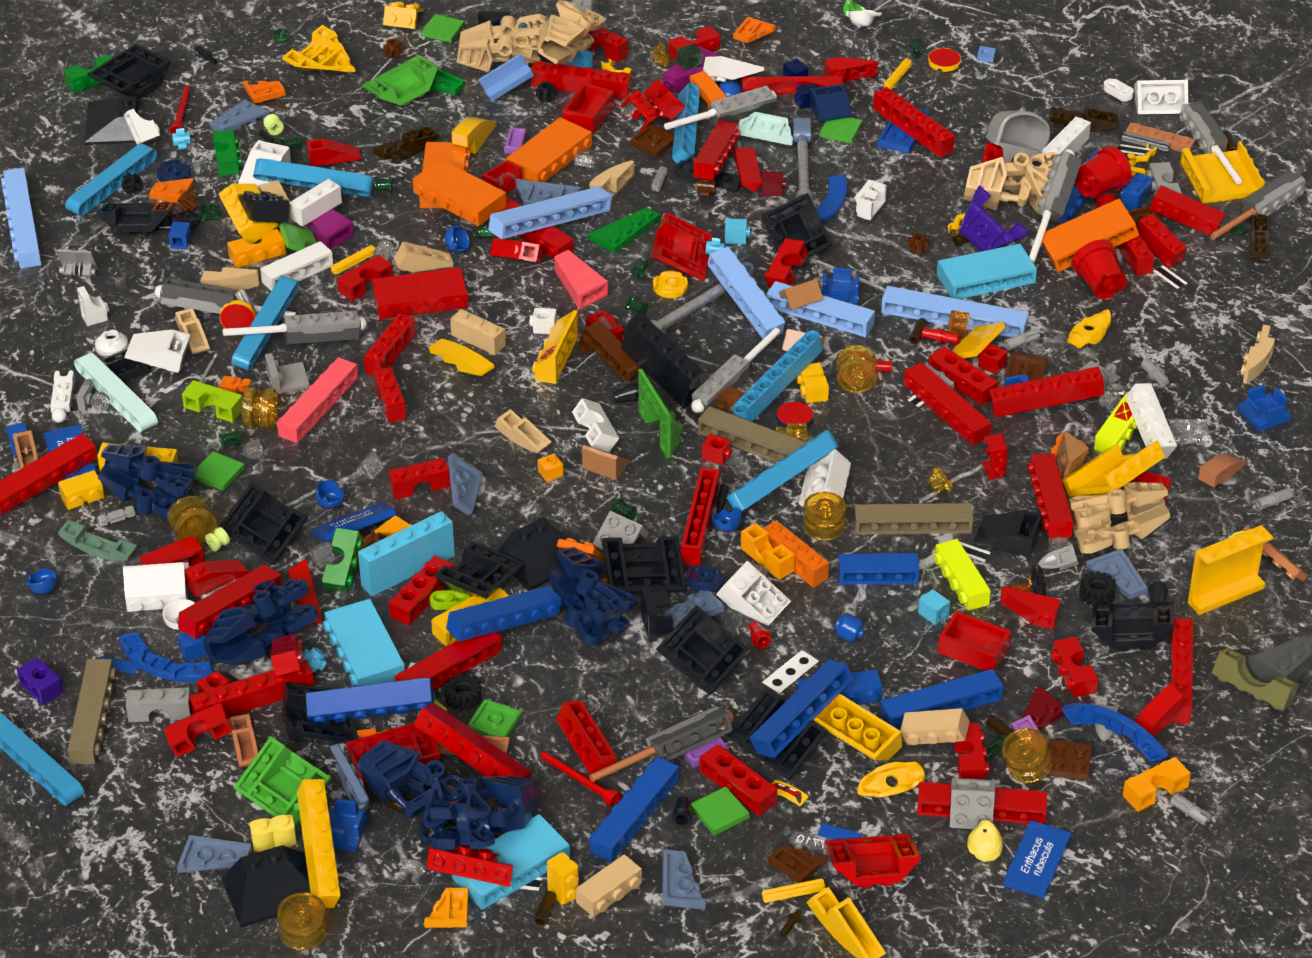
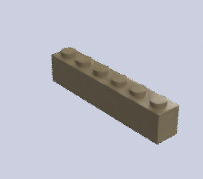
(747, 435)
(913, 518)
(91, 711)

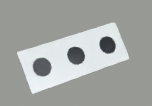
(790, 671)

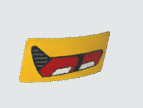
(790, 792)

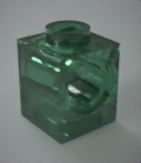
(689, 57)

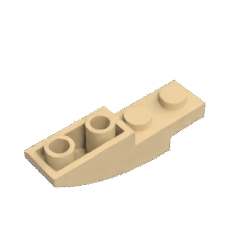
(1258, 356)

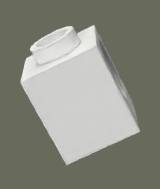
(543, 320)

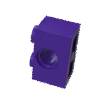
(40, 680)

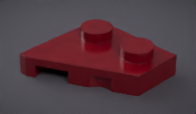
(1043, 708)

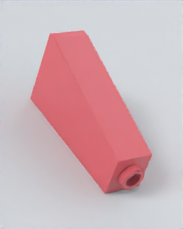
(579, 279)

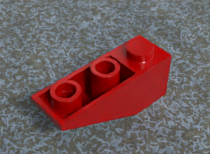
(850, 68)
(328, 152)
(517, 250)

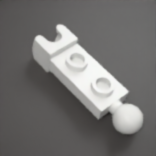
(62, 396)

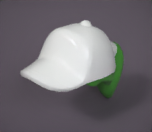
(859, 15)

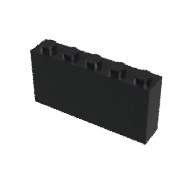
(662, 359)

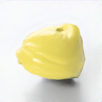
(985, 841)

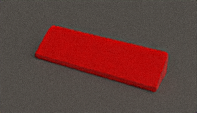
(748, 168)
(301, 572)

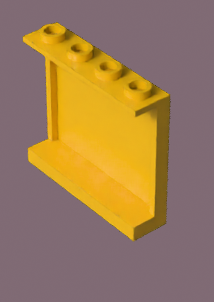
(1212, 179)
(1111, 470)
(1227, 570)

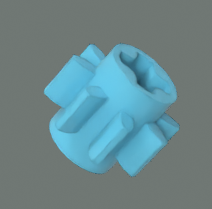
(181, 138)
(713, 245)
(315, 659)

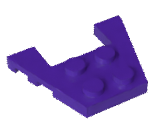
(983, 229)

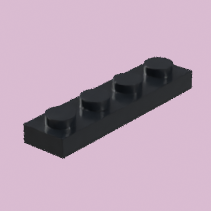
(723, 180)

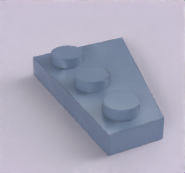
(238, 115)
(464, 483)
(1122, 570)
(704, 599)
(211, 853)
(678, 882)

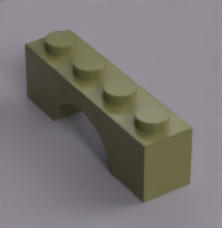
(1232, 668)

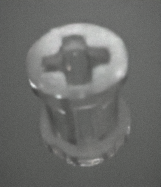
(584, 160)

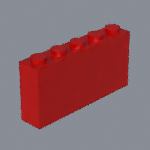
(420, 293)

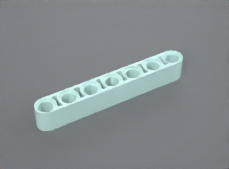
(120, 396)

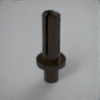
(793, 918)

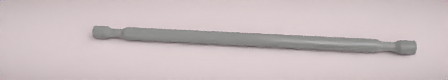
(853, 276)
(205, 373)

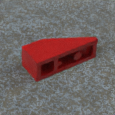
(212, 574)
(1034, 608)

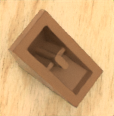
(25, 448)

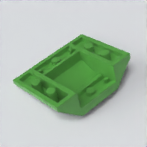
(404, 81)
(654, 408)
(275, 778)

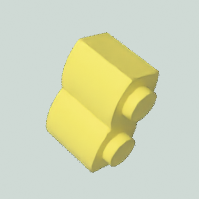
(272, 832)

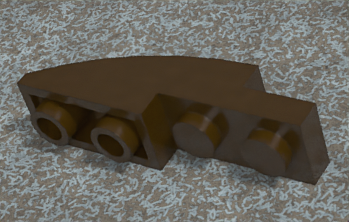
(1099, 119)
(409, 145)
(1259, 236)

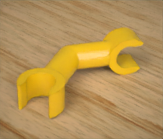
(608, 66)
(1143, 158)
(955, 225)

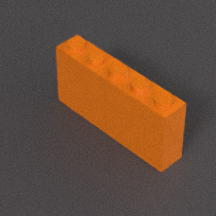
(551, 150)
(451, 153)
(459, 192)
(1105, 223)

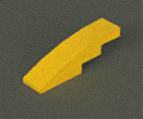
(463, 357)

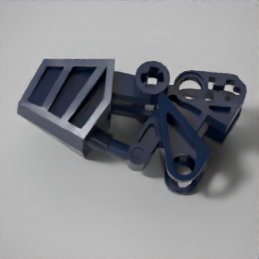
(128, 465)
(580, 582)
(228, 636)
(391, 771)
(476, 818)

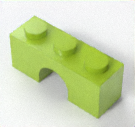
(200, 395)

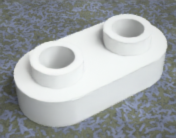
(1118, 89)

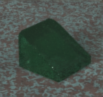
(209, 212)

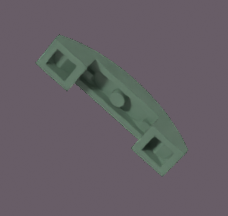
(95, 545)

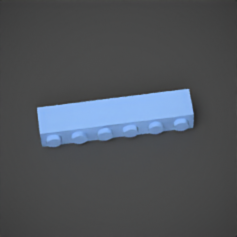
(745, 292)
(826, 312)

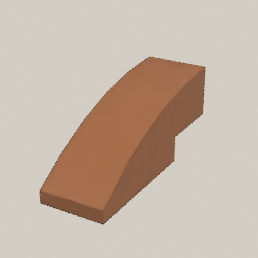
(1220, 469)
(243, 740)

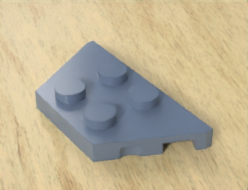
(537, 191)
(351, 785)

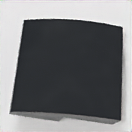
(124, 367)

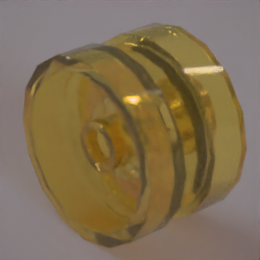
(856, 368)
(259, 408)
(824, 515)
(191, 517)
(1027, 755)
(302, 921)

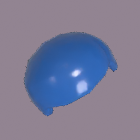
(730, 88)
(457, 239)
(329, 494)
(727, 521)
(42, 581)

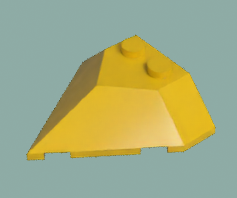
(322, 54)

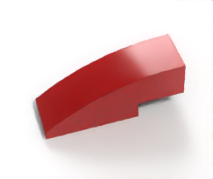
(1160, 710)

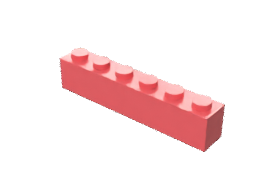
(317, 400)

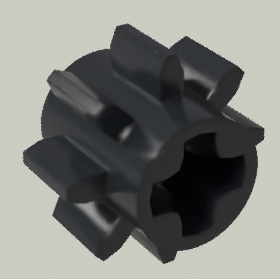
(546, 91)
(132, 183)

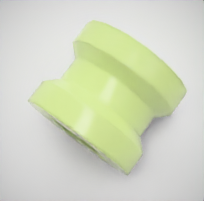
(269, 123)
(217, 539)

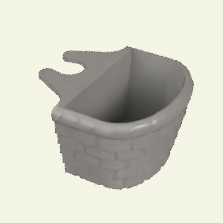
(1019, 133)

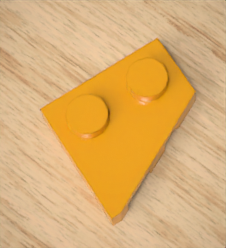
(449, 910)

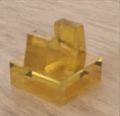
(941, 480)

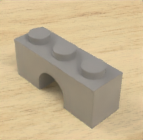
(1162, 175)
(172, 700)

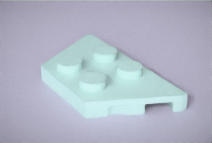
(766, 128)

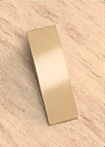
(614, 177)
(232, 278)
(189, 324)
(522, 432)

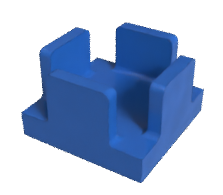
(841, 286)
(1265, 409)
(347, 825)

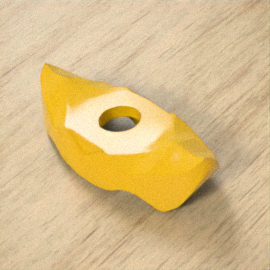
(1080, 336)
(907, 776)

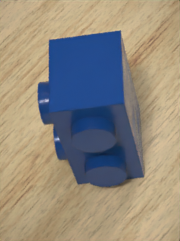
(1136, 191)

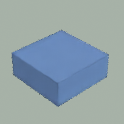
(986, 54)

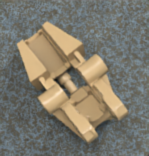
(568, 34)
(478, 44)
(993, 173)
(1143, 508)

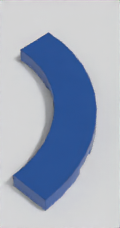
(834, 199)
(159, 666)
(1090, 714)

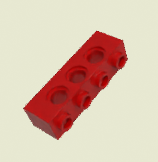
(390, 344)
(966, 376)
(416, 594)
(585, 736)
(741, 781)

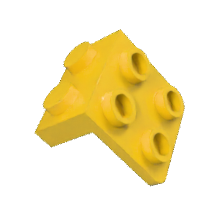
(401, 16)

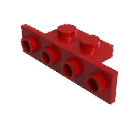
(472, 864)

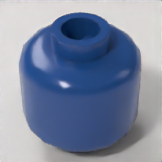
(849, 627)

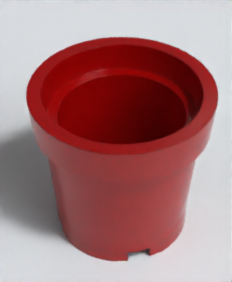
(1103, 172)
(1099, 268)

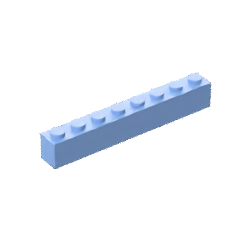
(550, 212)
(20, 218)
(938, 310)

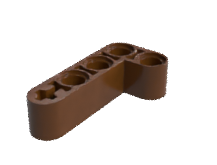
(608, 347)

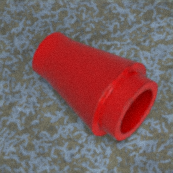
(760, 637)

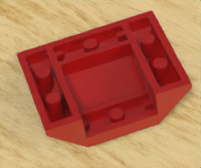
(681, 246)
(405, 736)
(874, 858)

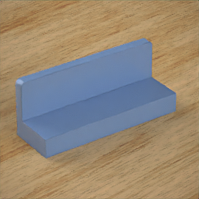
(506, 77)

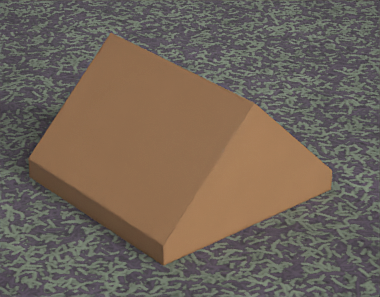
(1070, 455)
(603, 462)

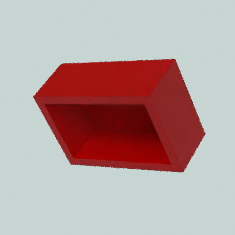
(589, 107)
(974, 641)

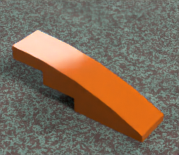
(708, 88)

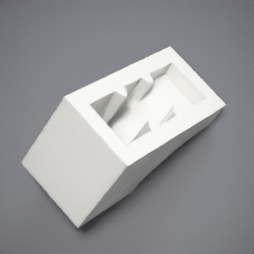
(141, 129)
(92, 308)

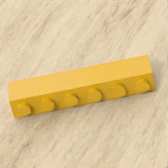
(318, 841)

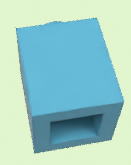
(736, 231)
(934, 607)

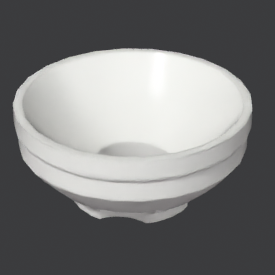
(107, 347)
(172, 610)

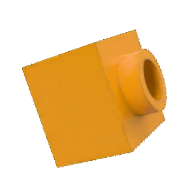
(550, 467)

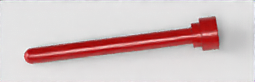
(178, 122)
(609, 796)

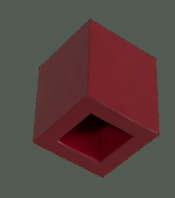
(772, 183)

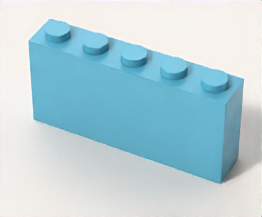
(986, 271)
(405, 553)
(363, 644)
(526, 850)

